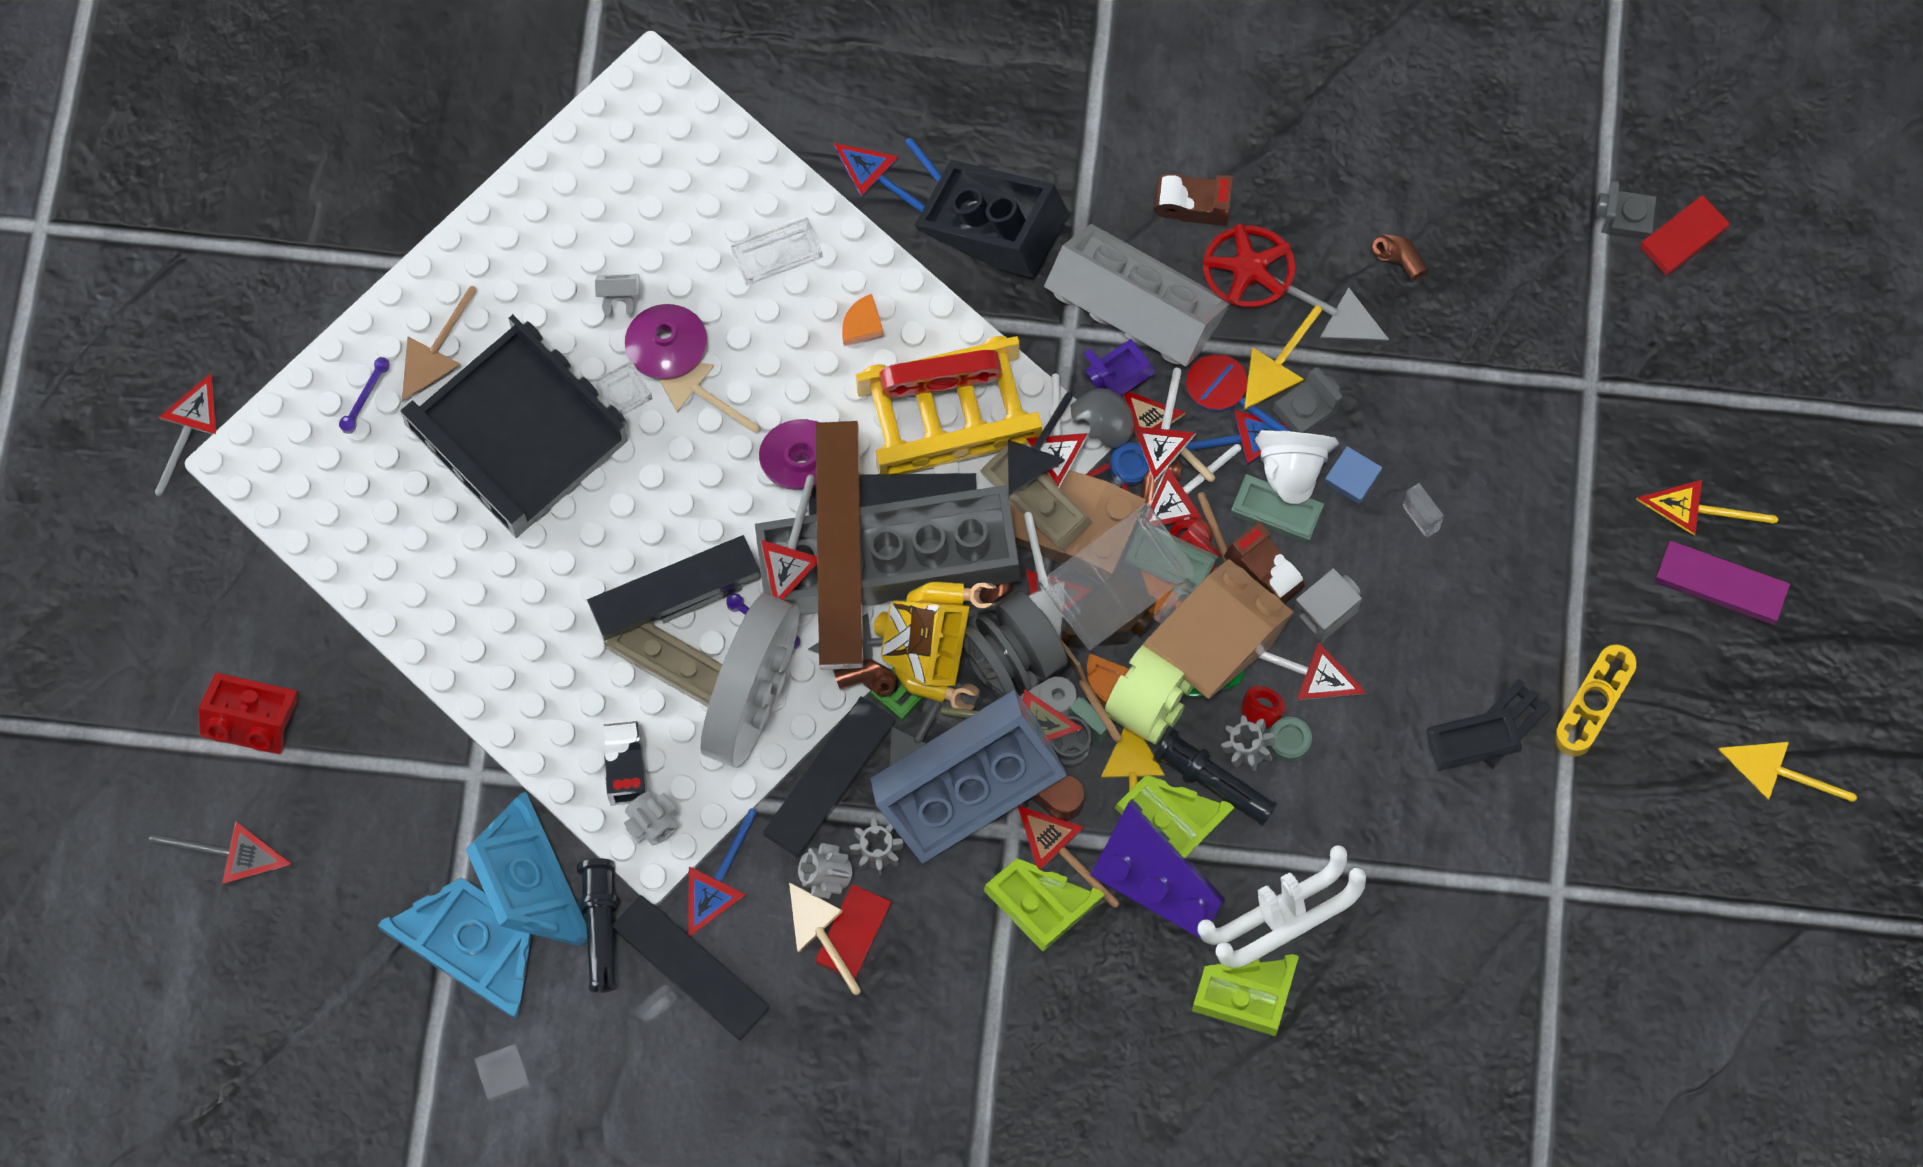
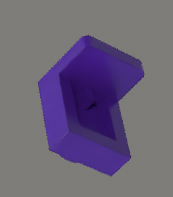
(1119, 369)

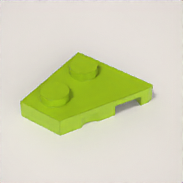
(1176, 811)
(1040, 901)
(1248, 994)

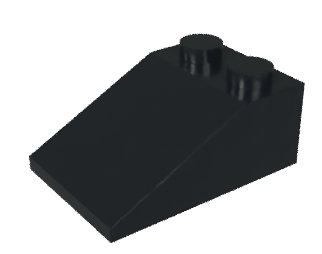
(994, 216)

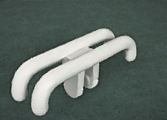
(1285, 912)

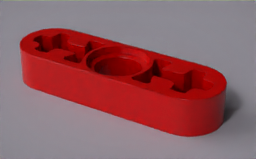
(940, 373)

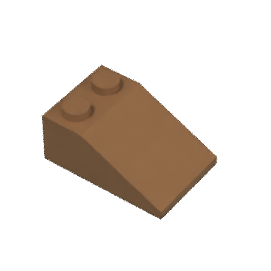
(1097, 498)
(1220, 628)

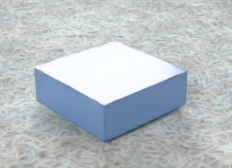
(1353, 475)

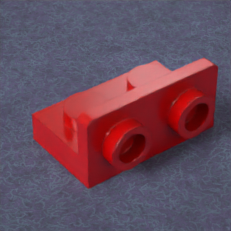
(246, 713)

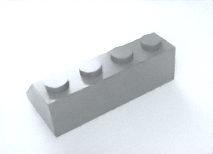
(1136, 294)

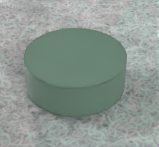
(1292, 739)

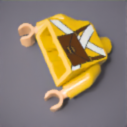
(927, 637)

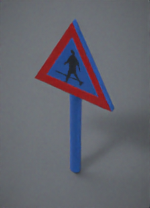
(868, 167)
(1248, 428)
(709, 895)

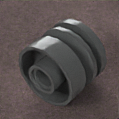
(1019, 643)

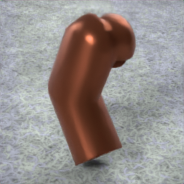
(1400, 251)

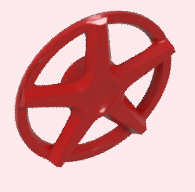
(1249, 266)

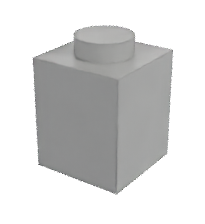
(1328, 604)

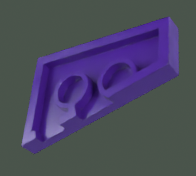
(1154, 874)

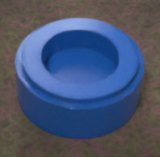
(1128, 464)

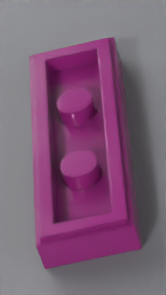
(1722, 582)

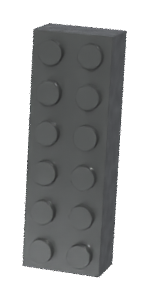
(913, 543)

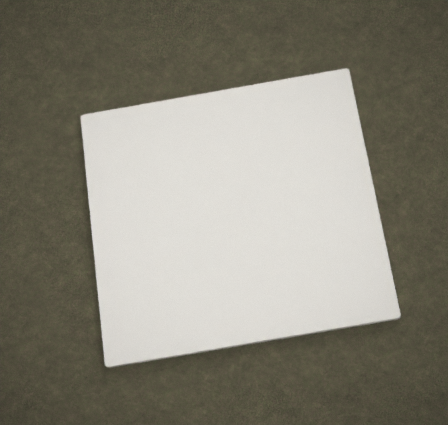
(497, 628)

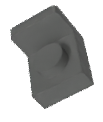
(1626, 212)
(1309, 403)

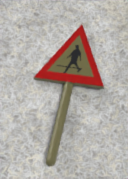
(1051, 721)

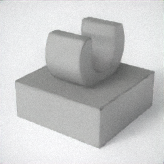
(617, 287)

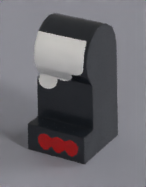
(624, 762)

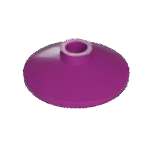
(670, 356)
(785, 447)

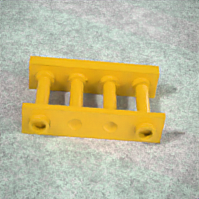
(937, 445)

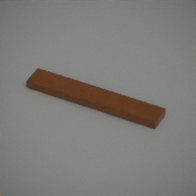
(839, 545)

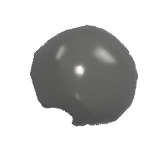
(1107, 415)

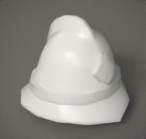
(1293, 461)

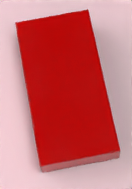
(1684, 235)
(855, 929)

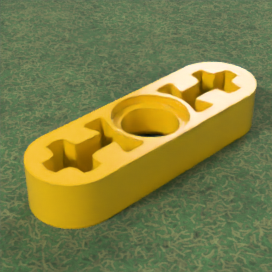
(1599, 670)

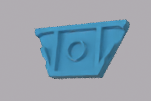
(525, 877)
(466, 943)

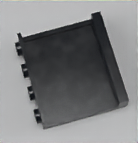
(518, 427)

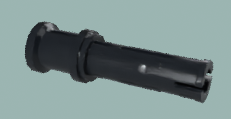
(1258, 809)
(598, 906)

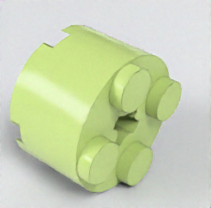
(1148, 696)

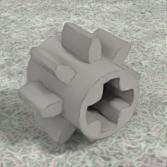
(1259, 744)
(650, 818)
(878, 858)
(825, 870)

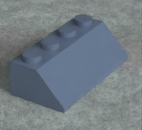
(967, 777)

